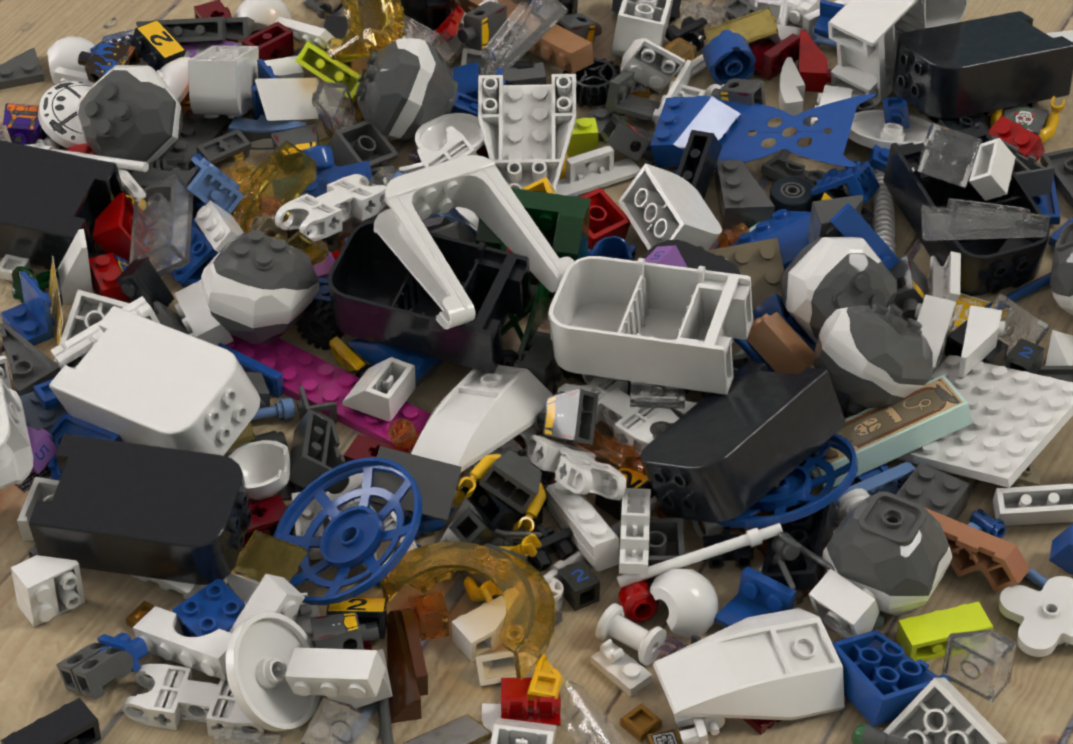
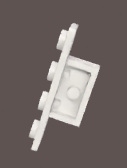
(679, 89)
(595, 170)

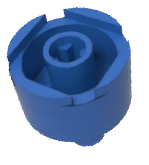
(729, 57)

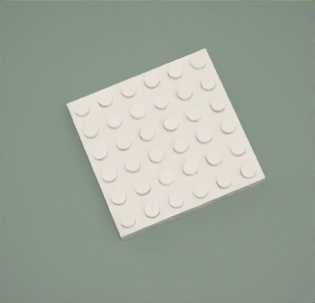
(1011, 420)

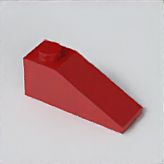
(812, 64)

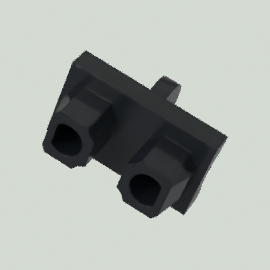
(691, 31)
(551, 542)
(741, 556)

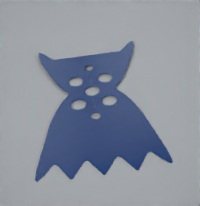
(824, 147)

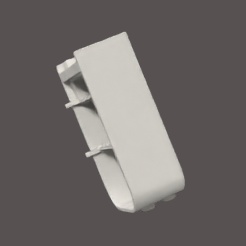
(869, 34)
(650, 322)
(159, 387)

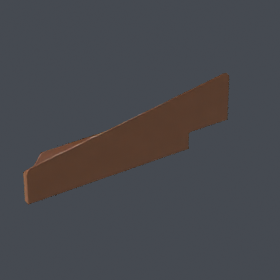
(405, 666)

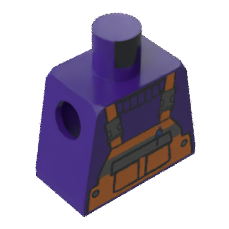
(23, 123)

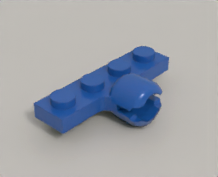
(328, 172)

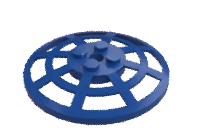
(797, 486)
(355, 521)

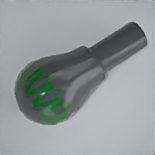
(870, 735)

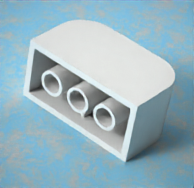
(641, 20)
(223, 80)
(668, 209)

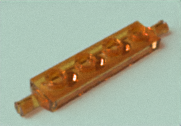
(618, 453)

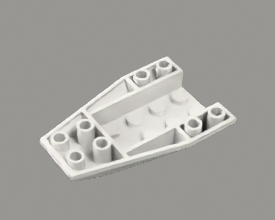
(527, 127)
(481, 415)
(757, 669)

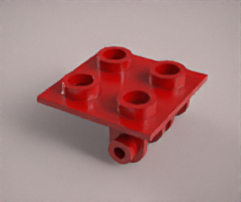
(518, 707)

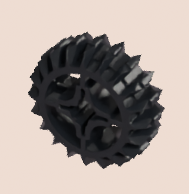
(594, 82)

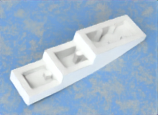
(635, 531)

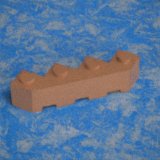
(978, 550)

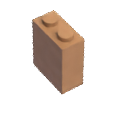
(780, 344)

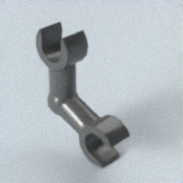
(320, 8)

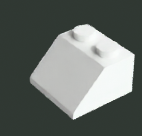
(844, 605)

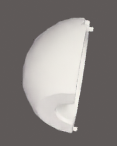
(263, 12)
(65, 53)
(264, 467)
(689, 599)

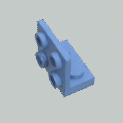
(215, 186)

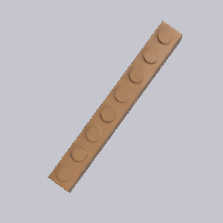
(555, 46)

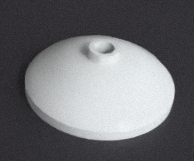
(176, 77)
(433, 133)

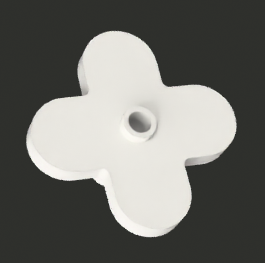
(1042, 615)

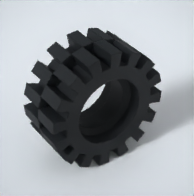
(318, 325)

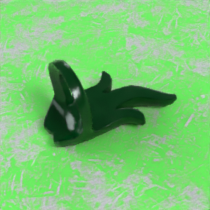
(42, 280)

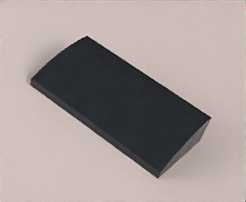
(814, 534)

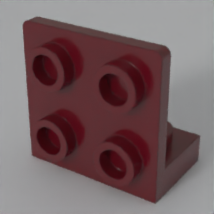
(772, 56)

